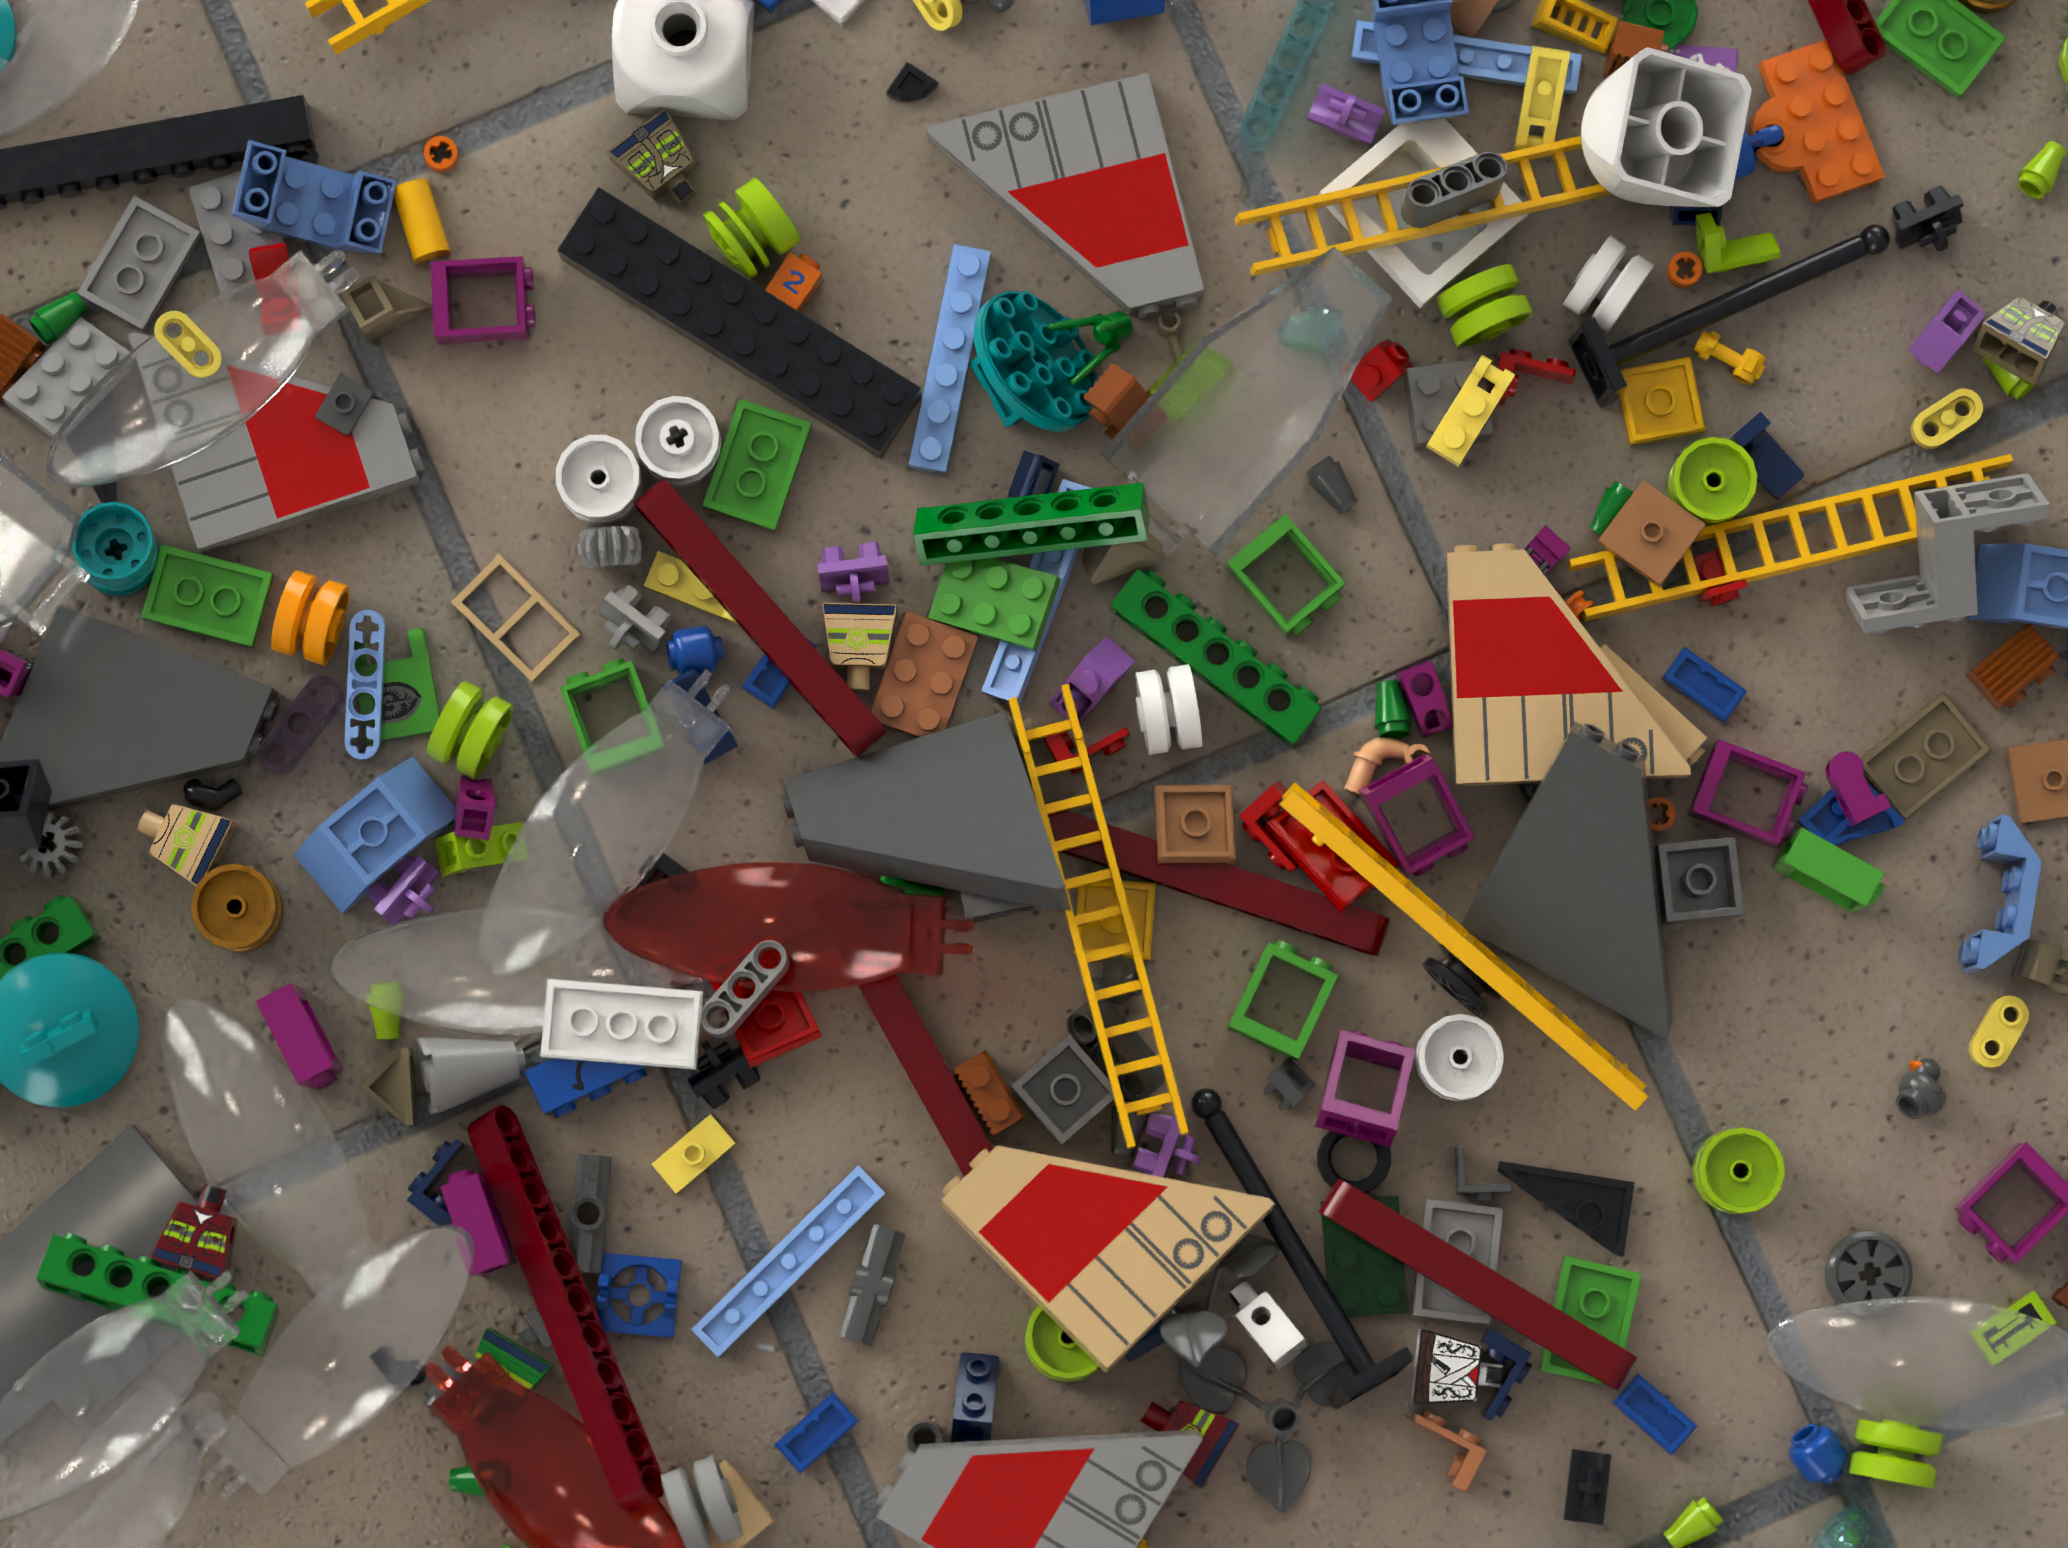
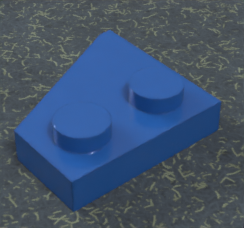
(1829, 822)

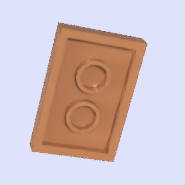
(923, 676)

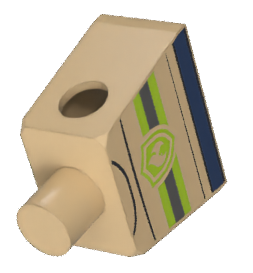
(859, 639)
(188, 840)

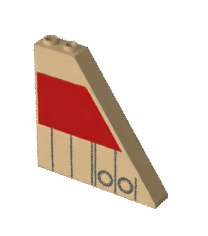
(1529, 674)
(1098, 1241)

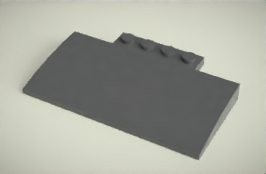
(113, 1201)

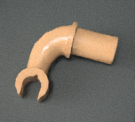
(1373, 754)

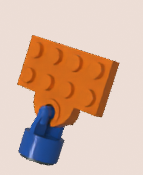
(1810, 126)

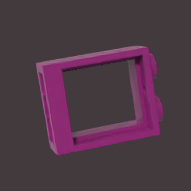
(442, 301)
(1710, 779)
(1396, 783)
(300, 1037)
(1359, 1120)
(2044, 1176)
(475, 1211)

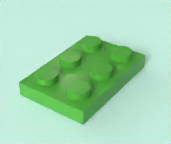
(1939, 40)
(757, 465)
(207, 596)
(995, 600)
(1599, 1299)

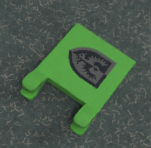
(408, 692)

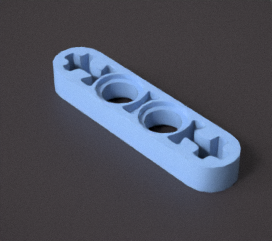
(370, 684)

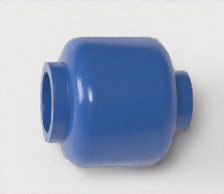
(694, 649)
(1818, 1454)

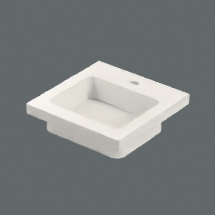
(1431, 262)

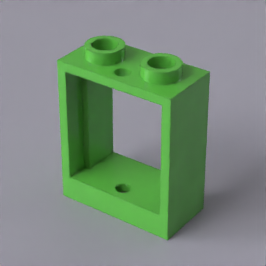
(1260, 546)
(583, 683)
(1829, 871)
(1270, 1037)

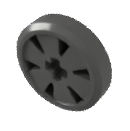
(1849, 1259)

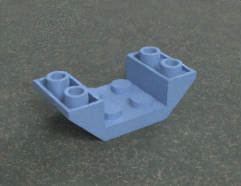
(1418, 60)
(313, 201)
(2022, 584)
(375, 832)
(2004, 844)

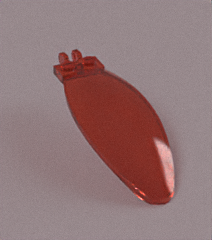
(827, 919)
(538, 1463)

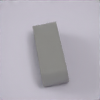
(750, 970)

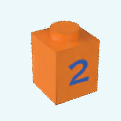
(796, 281)

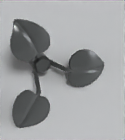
(1197, 1331)
(1281, 1468)

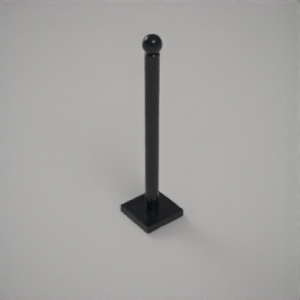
(1601, 361)
(1368, 1375)

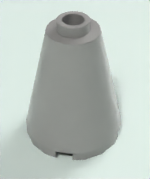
(465, 1069)

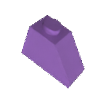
(1947, 331)

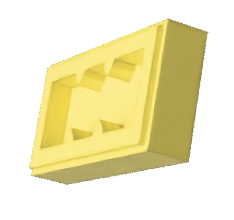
(693, 1153)

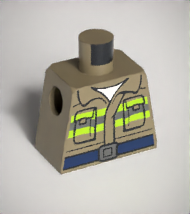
(657, 159)
(2021, 337)

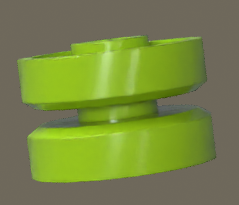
(1484, 306)
(1717, 460)
(470, 729)
(1715, 1176)
(1051, 1355)
(1896, 1452)

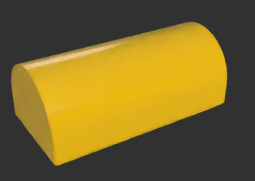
(421, 220)

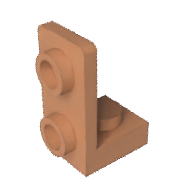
(1462, 1467)

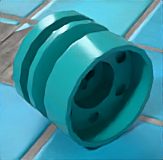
(112, 528)

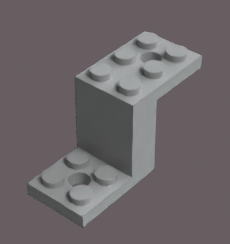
(1946, 553)

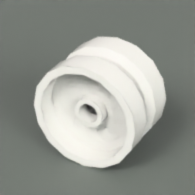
(1608, 284)
(675, 419)
(593, 458)
(1163, 710)
(1436, 1064)

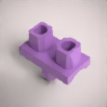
(1346, 114)
(853, 575)
(408, 893)
(1158, 1164)

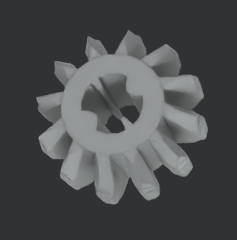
(610, 547)
(65, 845)

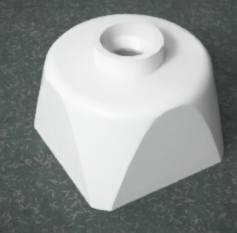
(690, 80)
(1649, 128)

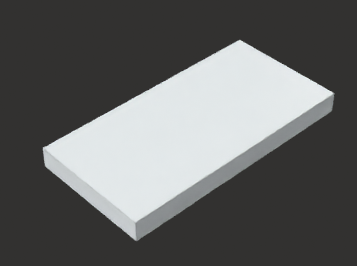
(621, 1024)

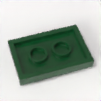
(1361, 1274)

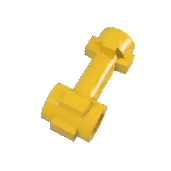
(1747, 366)

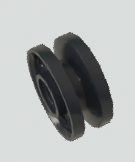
(1460, 982)

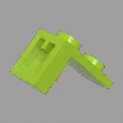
(1724, 255)
(464, 853)

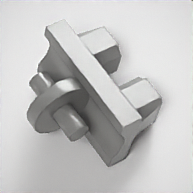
(629, 624)

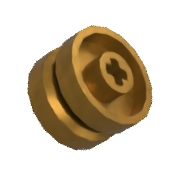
(260, 911)

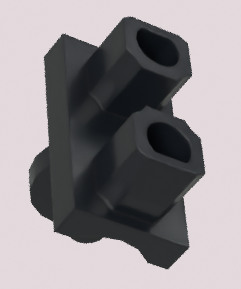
(1930, 224)
(709, 1080)
(1587, 1487)

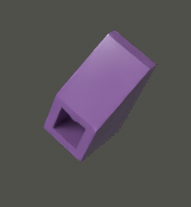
(1094, 678)

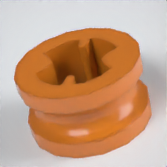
(446, 164)
(1696, 271)
(1578, 604)
(1669, 813)

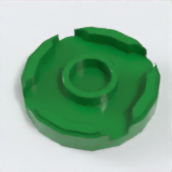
(1673, 17)

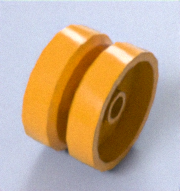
(310, 618)

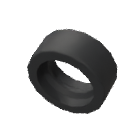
(1330, 1176)

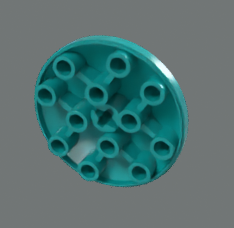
(1027, 365)
(65, 1029)

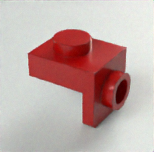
(1380, 369)

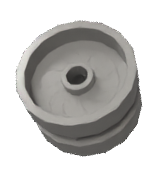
(708, 1503)

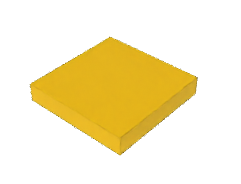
(1661, 402)
(1111, 931)

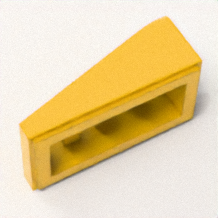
(1555, 27)

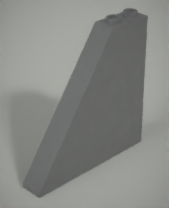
(129, 713)
(935, 814)
(1582, 882)

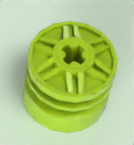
(751, 228)

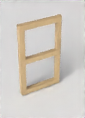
(496, 637)

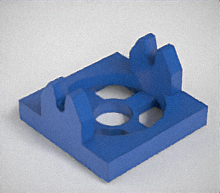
(612, 1266)

